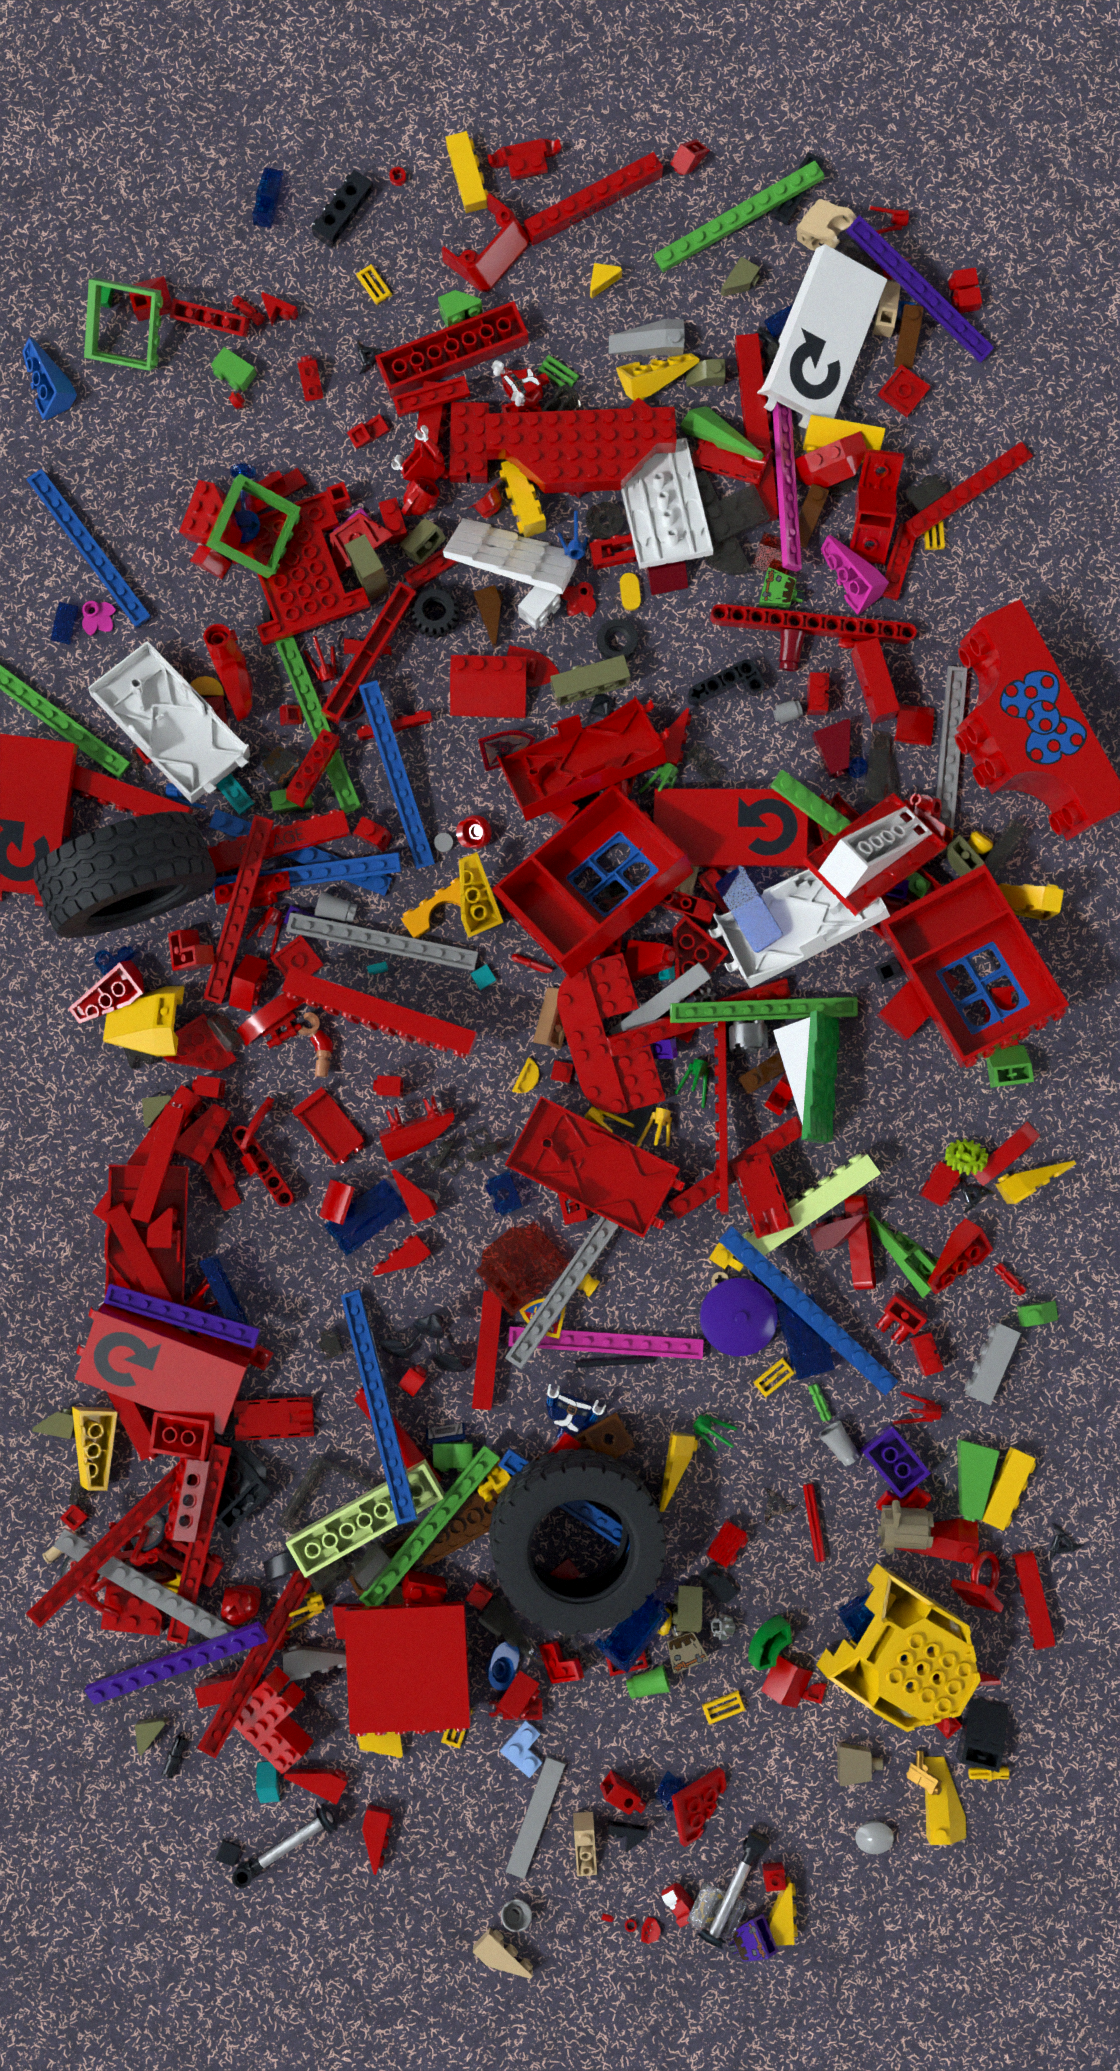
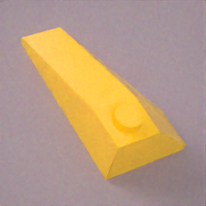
(647, 379)
(476, 897)
(1022, 1184)
(678, 1457)
(944, 1811)

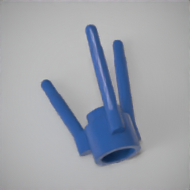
(575, 548)
(173, 792)

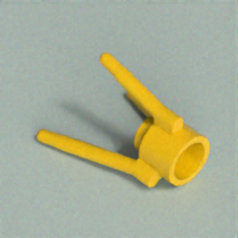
(596, 1116)
(661, 1117)
(314, 1604)

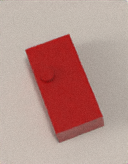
(875, 681)
(905, 1009)

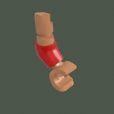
(321, 1042)

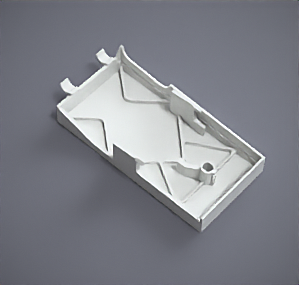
(810, 923)

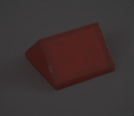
(769, 554)

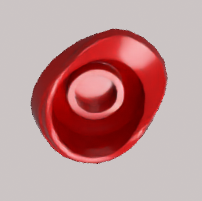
(477, 828)

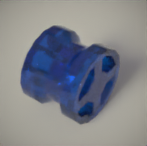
(857, 763)

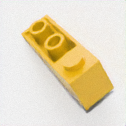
(781, 1916)

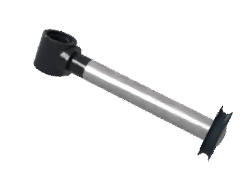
(324, 1820)
(754, 1848)

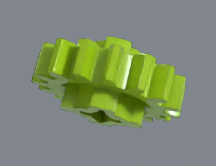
(966, 1157)

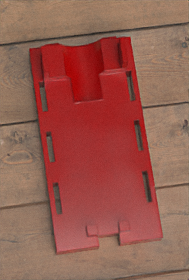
(730, 462)
(762, 1196)
(274, 1418)

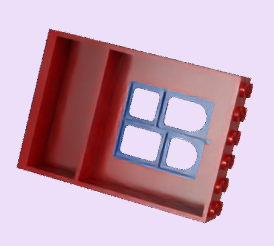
(562, 916)
(949, 931)

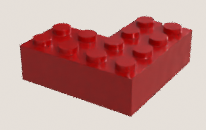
(269, 1726)

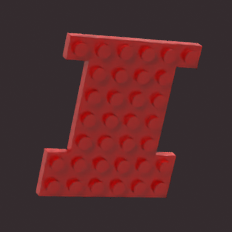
(307, 584)

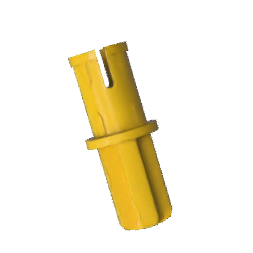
(980, 1773)

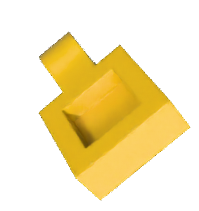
(723, 1257)

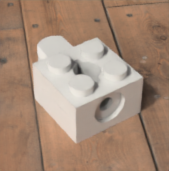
(538, 606)

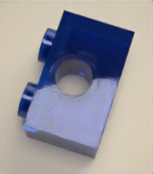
(513, 1201)

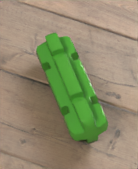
(820, 1402)

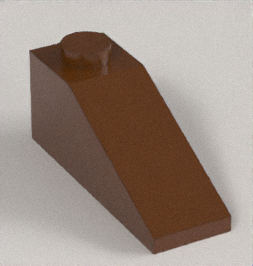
(908, 335)
(810, 512)
(490, 608)
(762, 1073)

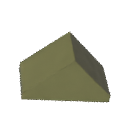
(153, 1108)
(146, 1732)

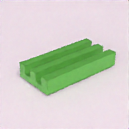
(546, 364)

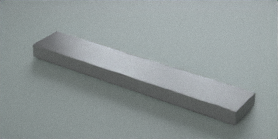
(661, 1002)
(535, 1817)

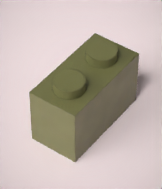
(422, 541)
(689, 1609)

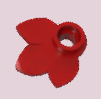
(579, 602)

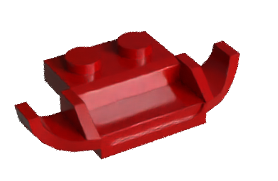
(525, 158)

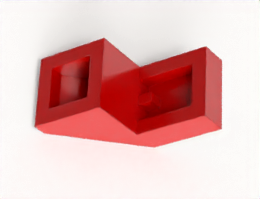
(779, 1096)

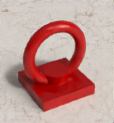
(976, 1593)

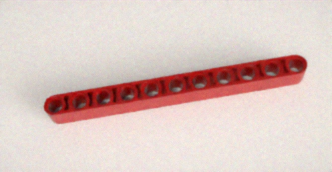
(820, 619)

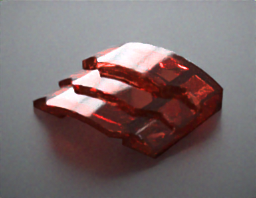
(520, 1266)

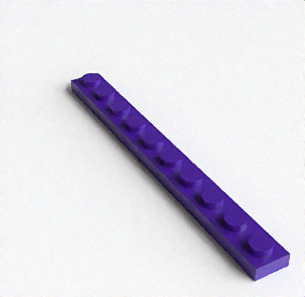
(919, 289)
(176, 1663)

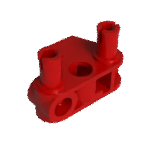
(929, 811)

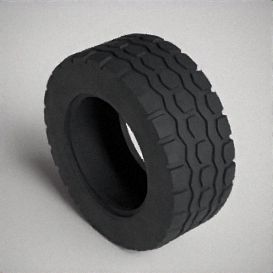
(124, 874)
(589, 1601)

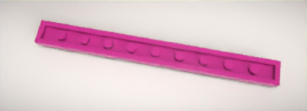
(787, 487)
(618, 1343)

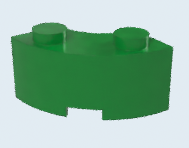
(769, 1642)

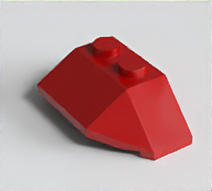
(831, 462)

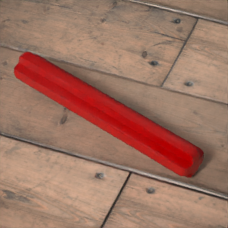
(814, 1522)

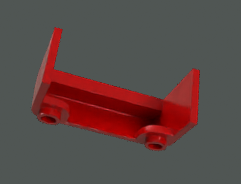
(487, 268)

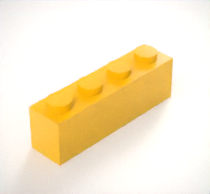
(466, 171)
(1007, 1488)

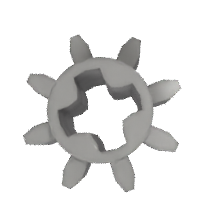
(703, 994)
(723, 1627)

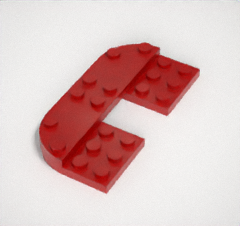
(606, 1080)

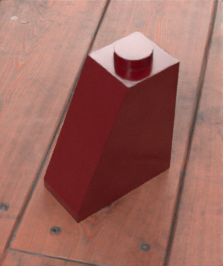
(834, 747)

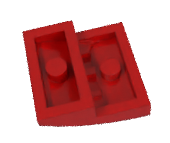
(336, 1201)

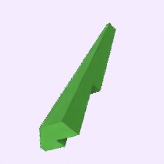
(707, 425)
(907, 1255)

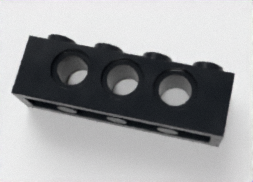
(355, 183)

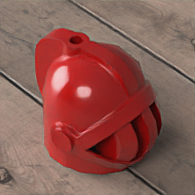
(417, 500)
(240, 1604)

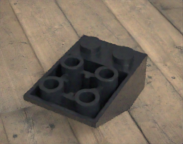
(983, 1735)

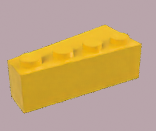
(523, 498)

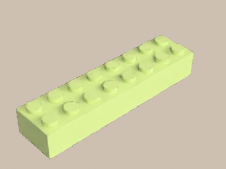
(820, 1200)
(359, 1521)

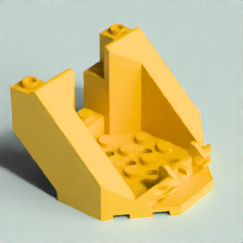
(908, 1625)

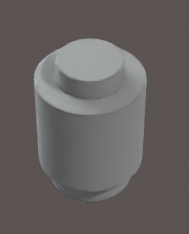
(787, 711)

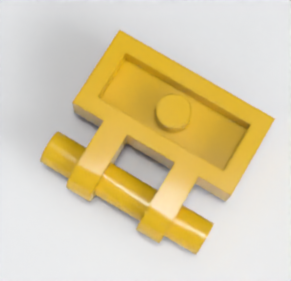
(497, 1480)

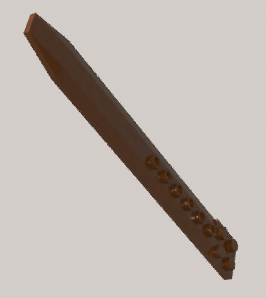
(475, 1513)

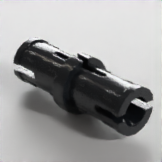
(174, 1757)

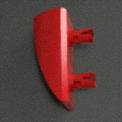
(412, 1135)

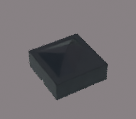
(601, 706)

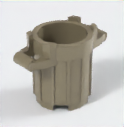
(905, 1528)

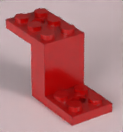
(876, 505)

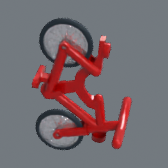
(144, 1540)

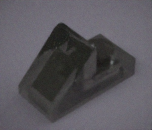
(137, 1059)

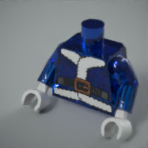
(571, 1412)

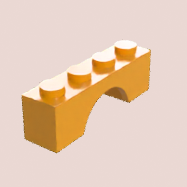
(418, 920)

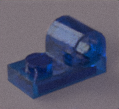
(124, 954)

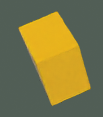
(603, 277)

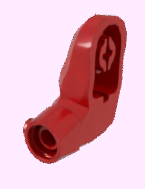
(230, 667)

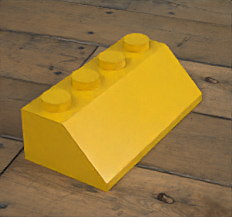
(826, 430)

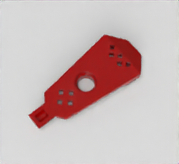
(655, 1928)

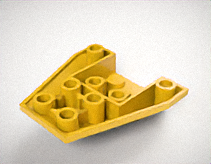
(146, 1023)

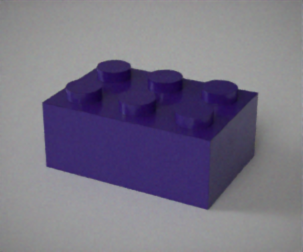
(895, 1461)

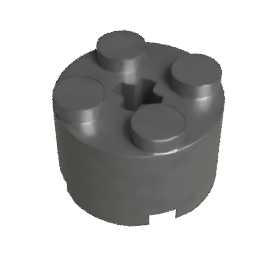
(748, 1037)

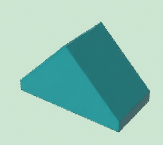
(267, 1783)

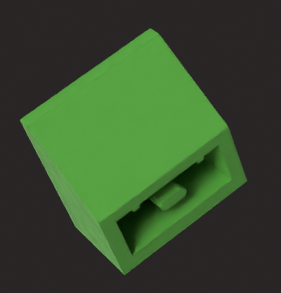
(456, 304)
(1009, 1067)

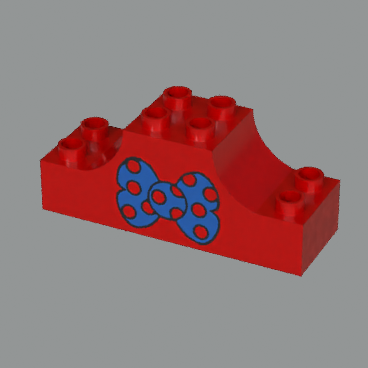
(1030, 727)

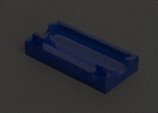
(367, 1217)
(223, 1290)
(805, 1347)

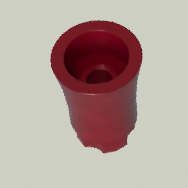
(790, 649)

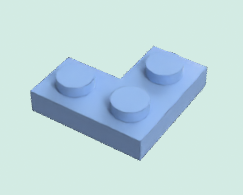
(517, 1749)

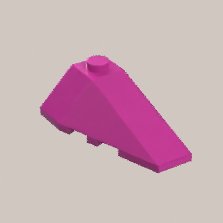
(860, 579)

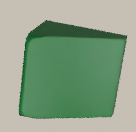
(107, 297)

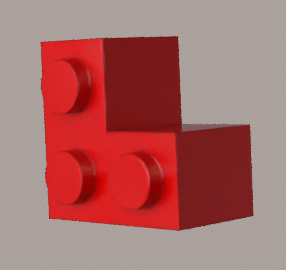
(187, 952)
(248, 982)

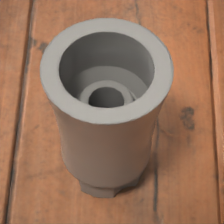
(335, 908)
(839, 1442)

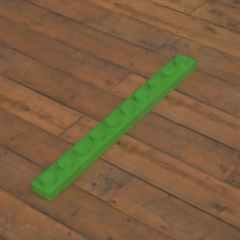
(739, 216)
(316, 721)
(62, 724)
(829, 818)
(761, 1009)
(431, 1526)

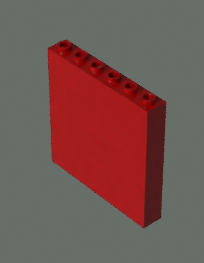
(407, 1668)

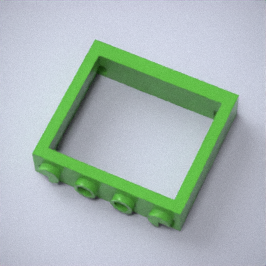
(93, 319)
(268, 497)

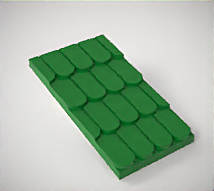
(811, 1067)

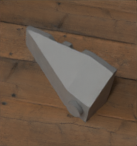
(656, 338)
(304, 1660)

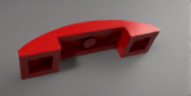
(267, 1017)
(1007, 1153)
(259, 1355)

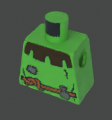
(779, 590)

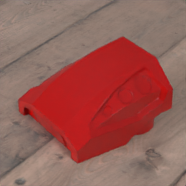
(914, 725)

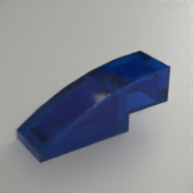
(267, 197)

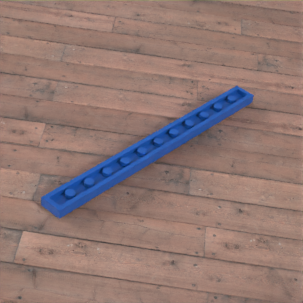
(807, 1310)
(379, 1408)

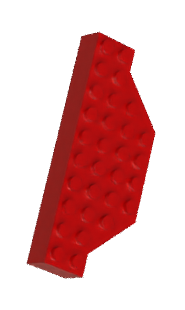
(581, 446)
(379, 1014)

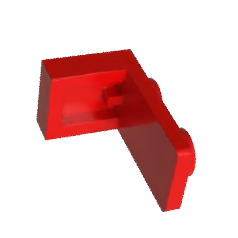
(310, 378)

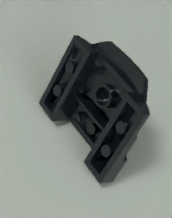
(243, 1485)

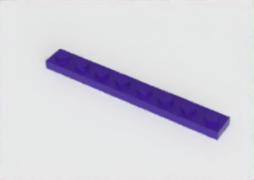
(182, 1315)

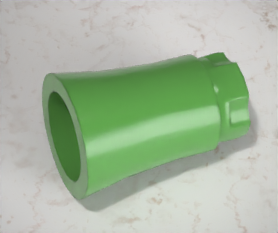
(649, 1683)

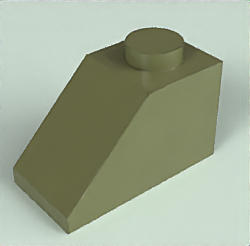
(741, 278)
(706, 373)
(962, 856)
(59, 1424)

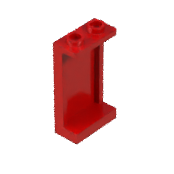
(329, 1126)

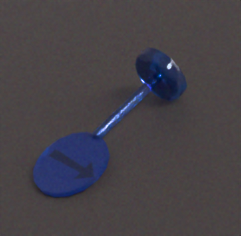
(246, 519)

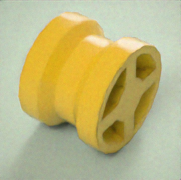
(588, 1285)

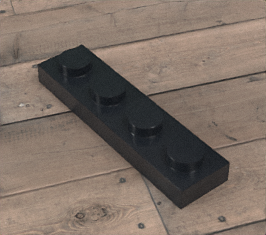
(786, 210)

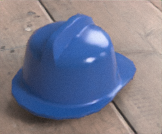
(502, 1666)

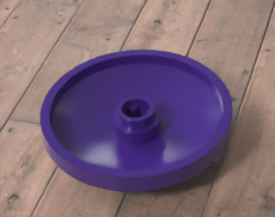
(738, 1317)

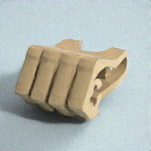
(824, 224)

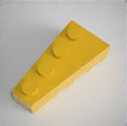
(94, 1445)

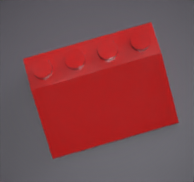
(488, 686)

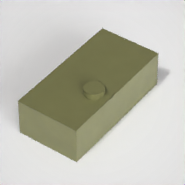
(367, 567)
(590, 680)

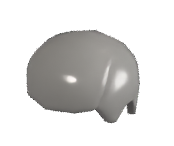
(512, 1920)

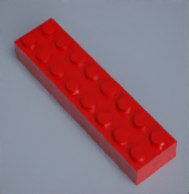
(452, 349)

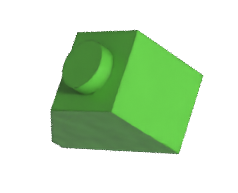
(1037, 1313)

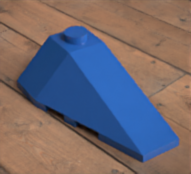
(52, 385)

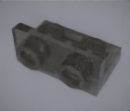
(330, 1576)

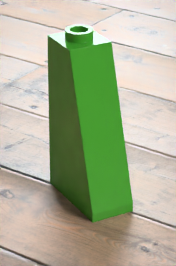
(975, 1477)

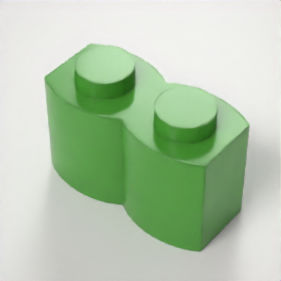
(452, 1455)

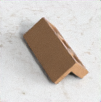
(549, 1026)

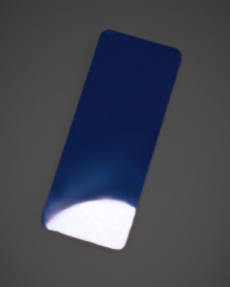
(749, 909)

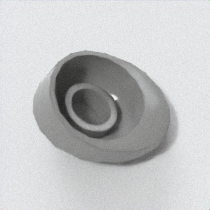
(874, 1837)

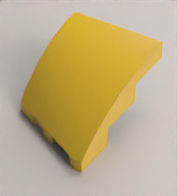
(385, 1744)

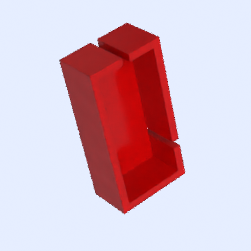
(468, 442)

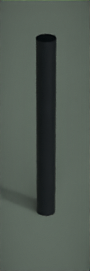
(614, 1361)

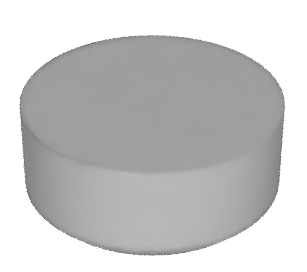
(443, 842)

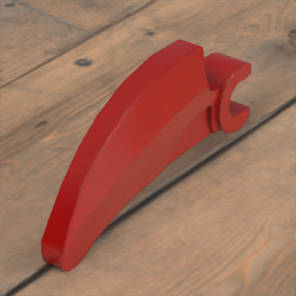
(256, 1121)

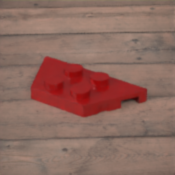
(351, 530)

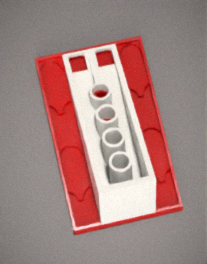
(874, 854)

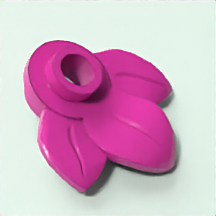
(99, 619)

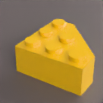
(1033, 901)

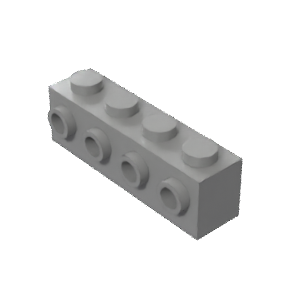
(992, 1363)

